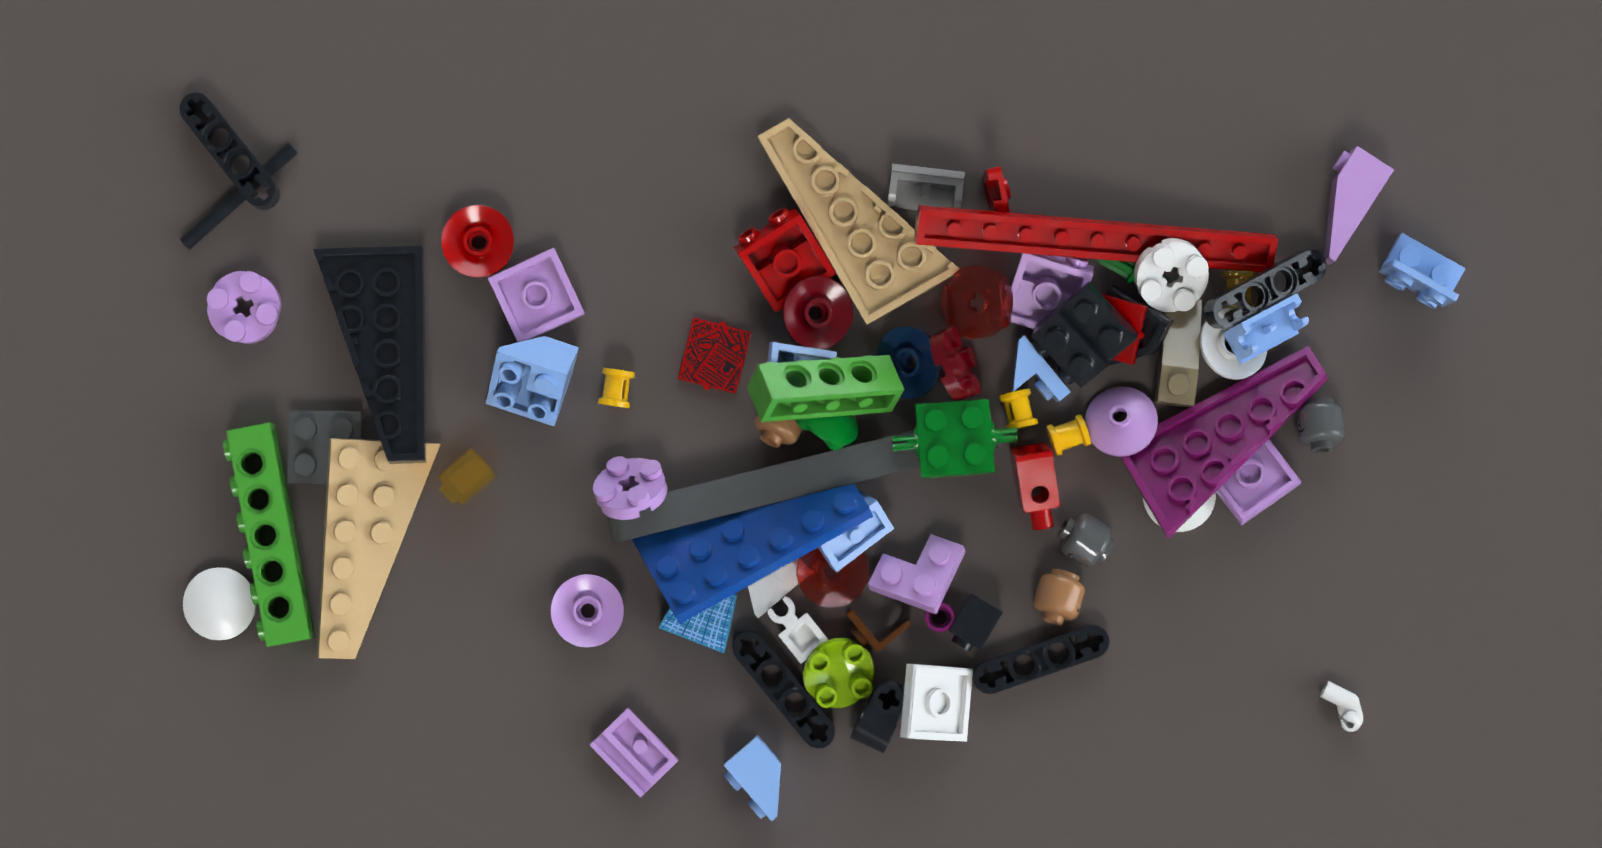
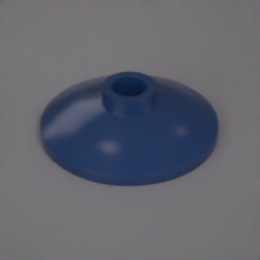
(901, 346)

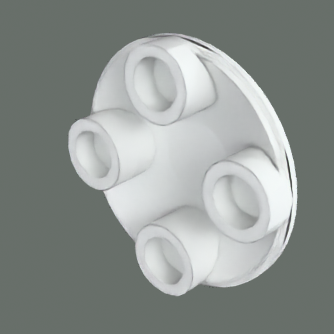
(218, 604)

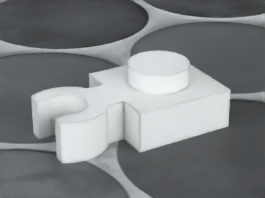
(800, 634)

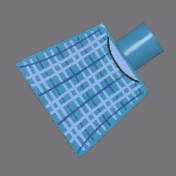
(707, 628)

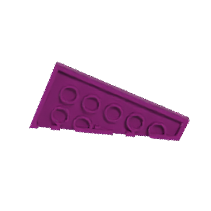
(1215, 437)

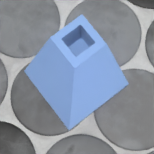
(532, 378)

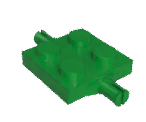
(954, 439)

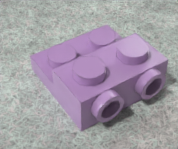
(1044, 284)

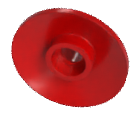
(459, 236)

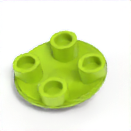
(839, 673)

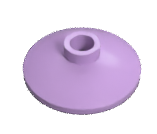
(1122, 437)
(569, 619)

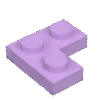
(922, 583)

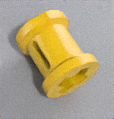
(616, 387)
(1018, 409)
(1068, 435)

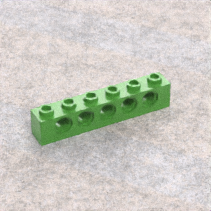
(237, 448)

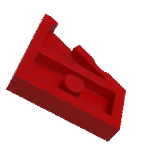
(996, 190)

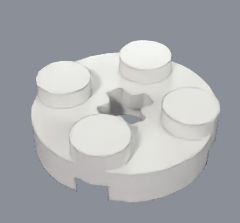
(1179, 294)

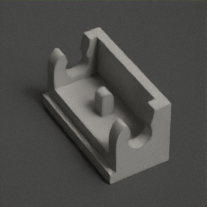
(924, 186)

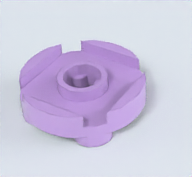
(223, 301)
(621, 473)

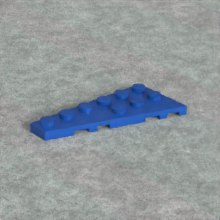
(728, 553)

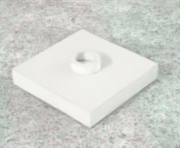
(936, 702)

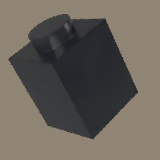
(974, 623)

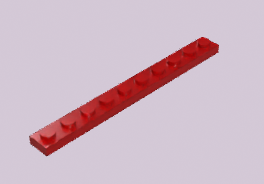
(1085, 237)

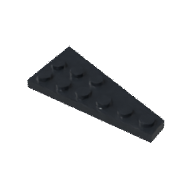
(383, 324)

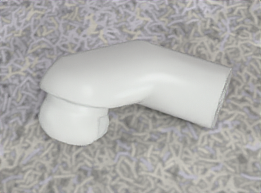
(1347, 705)

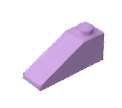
(1351, 195)

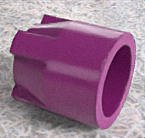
(944, 626)

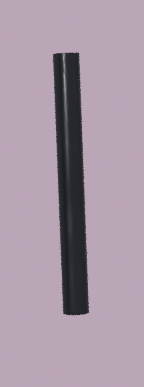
(235, 199)

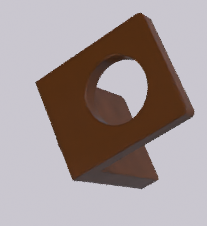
(864, 636)

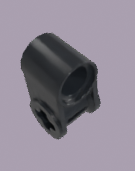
(878, 721)

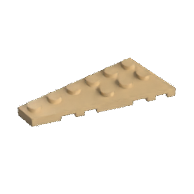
(856, 229)
(363, 530)

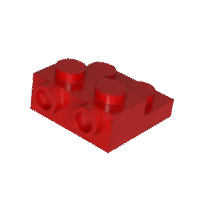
(782, 255)

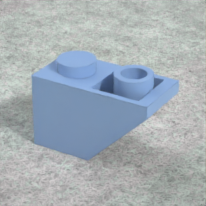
(758, 773)

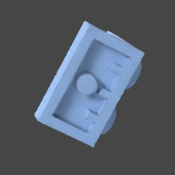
(1422, 271)

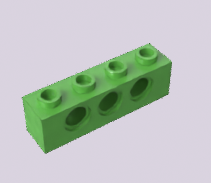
(825, 388)

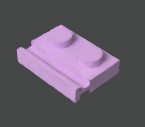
(634, 752)

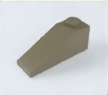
(1179, 359)

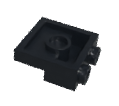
(1083, 335)

